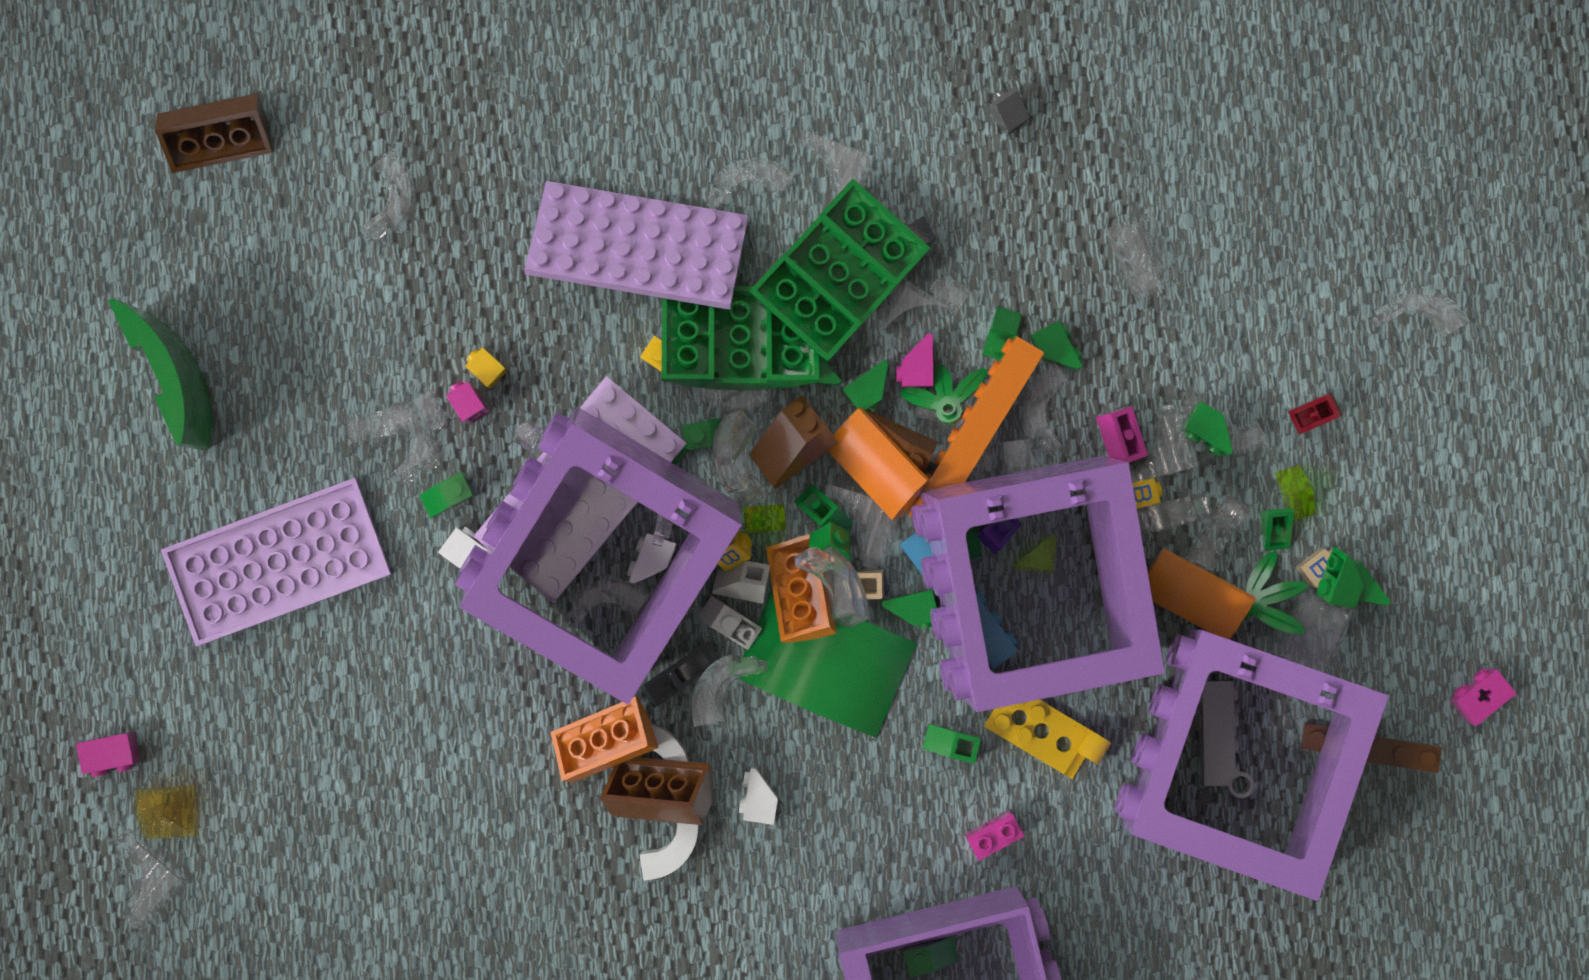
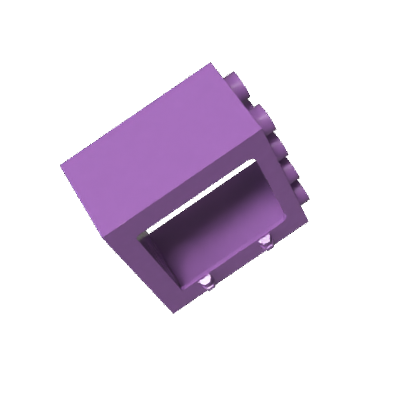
(645, 478)
(1120, 566)
(1328, 795)
(1021, 917)

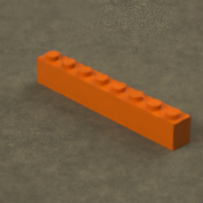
(985, 415)

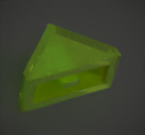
(1296, 491)
(764, 518)
(1039, 558)

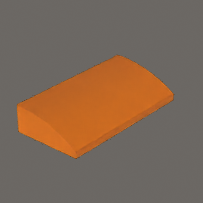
(878, 464)
(1197, 595)
(799, 596)
(603, 740)

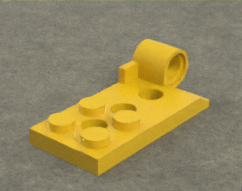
(1083, 740)

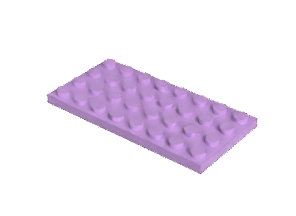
(637, 245)
(583, 506)
(276, 562)

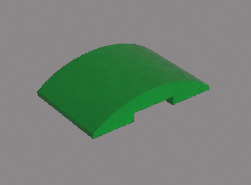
(840, 270)
(733, 346)
(185, 395)
(835, 676)

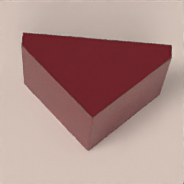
(1315, 413)

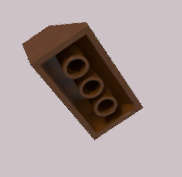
(213, 133)
(659, 790)

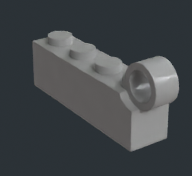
(1218, 738)

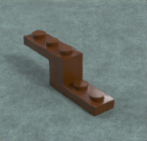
(1383, 750)

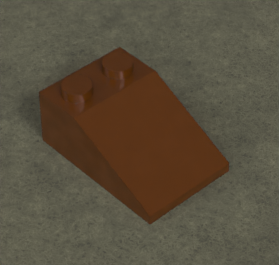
(791, 442)
(913, 444)

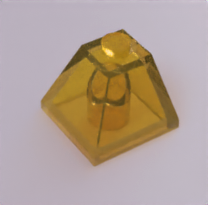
(166, 811)

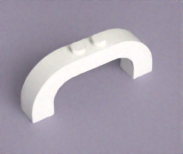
(669, 858)

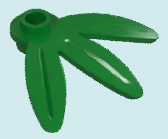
(946, 397)
(1273, 595)

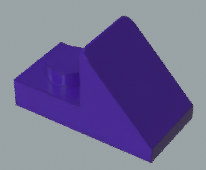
(998, 533)

